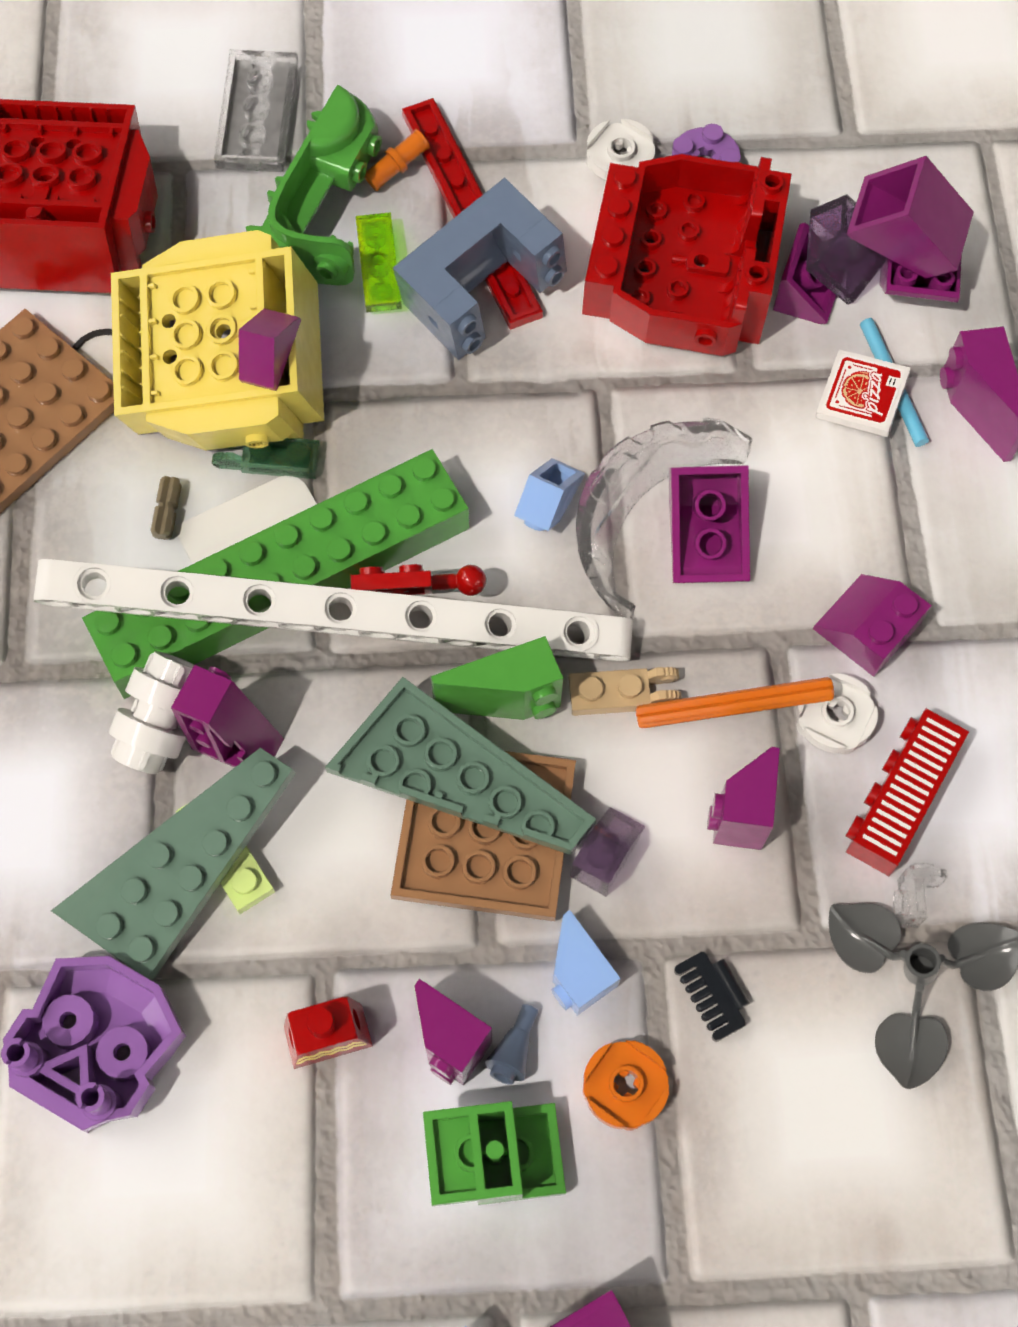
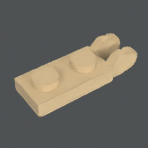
(619, 690)

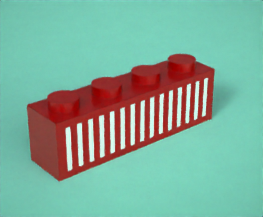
(906, 792)

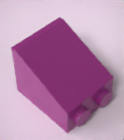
(912, 218)

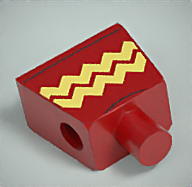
(326, 1031)

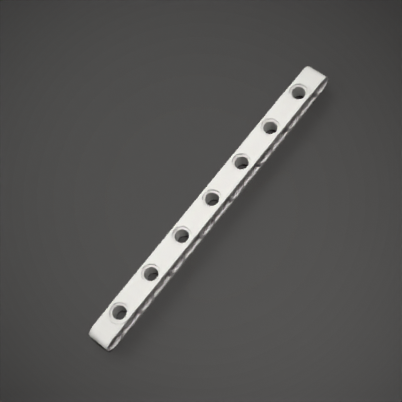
(307, 609)

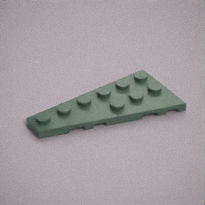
(440, 761)
(162, 883)

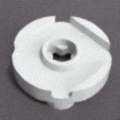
(627, 134)
(839, 735)

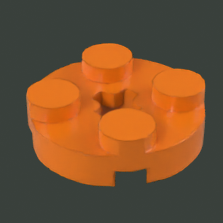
(630, 1110)

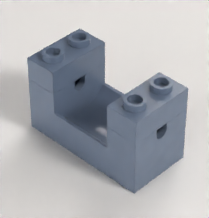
(469, 248)

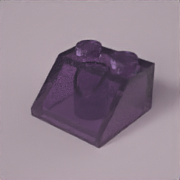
(835, 257)

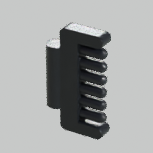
(722, 987)

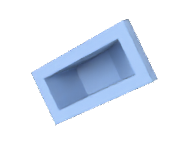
(548, 494)
(580, 969)

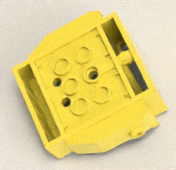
(208, 290)

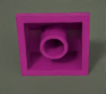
(872, 620)
(746, 805)
(451, 1035)

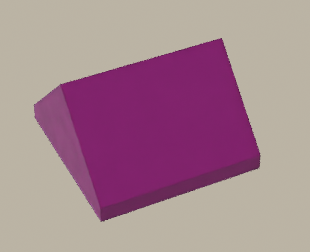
(800, 291)

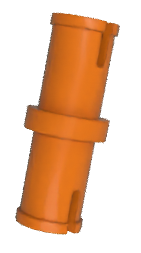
(396, 160)

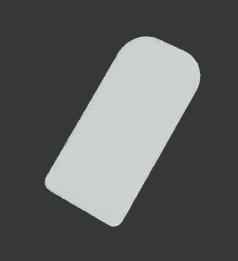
(243, 516)

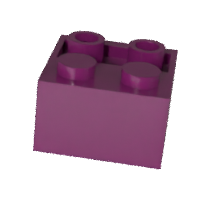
(904, 282)

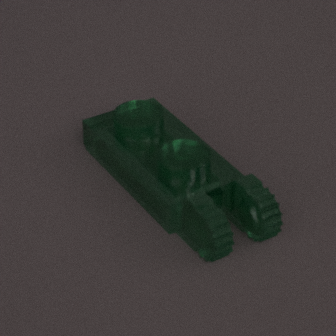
(281, 458)

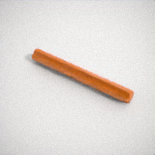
(735, 702)

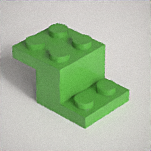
(493, 1153)

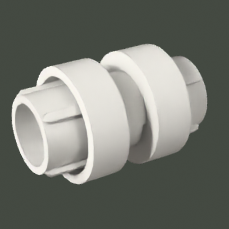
(149, 729)

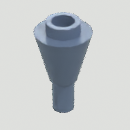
(510, 1056)

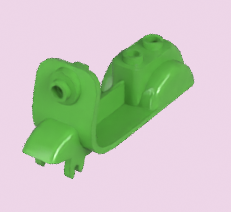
(332, 154)

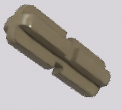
(164, 515)

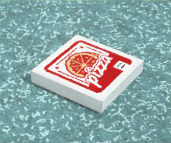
(863, 393)

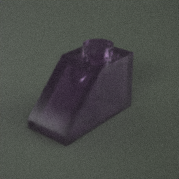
(606, 851)

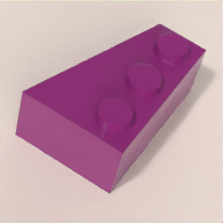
(221, 718)

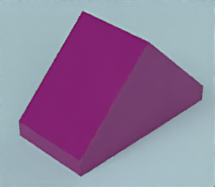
(266, 347)

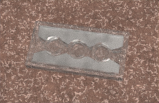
(256, 111)

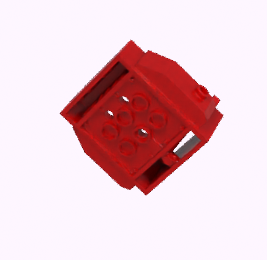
(72, 194)
(696, 215)

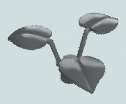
(908, 1045)

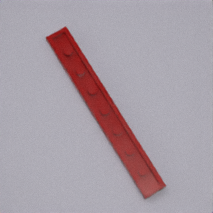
(460, 191)

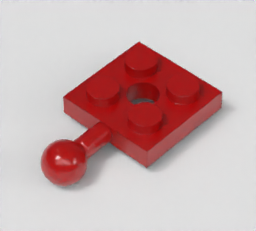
(415, 581)

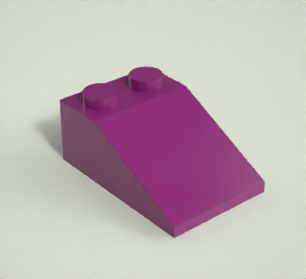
(985, 387)
(709, 523)

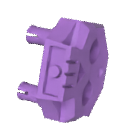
(111, 1011)

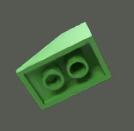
(504, 685)

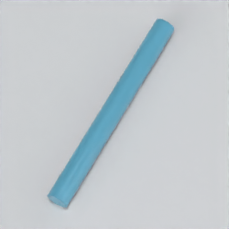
(905, 407)

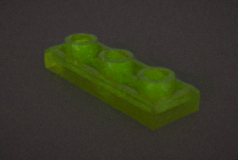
(377, 262)

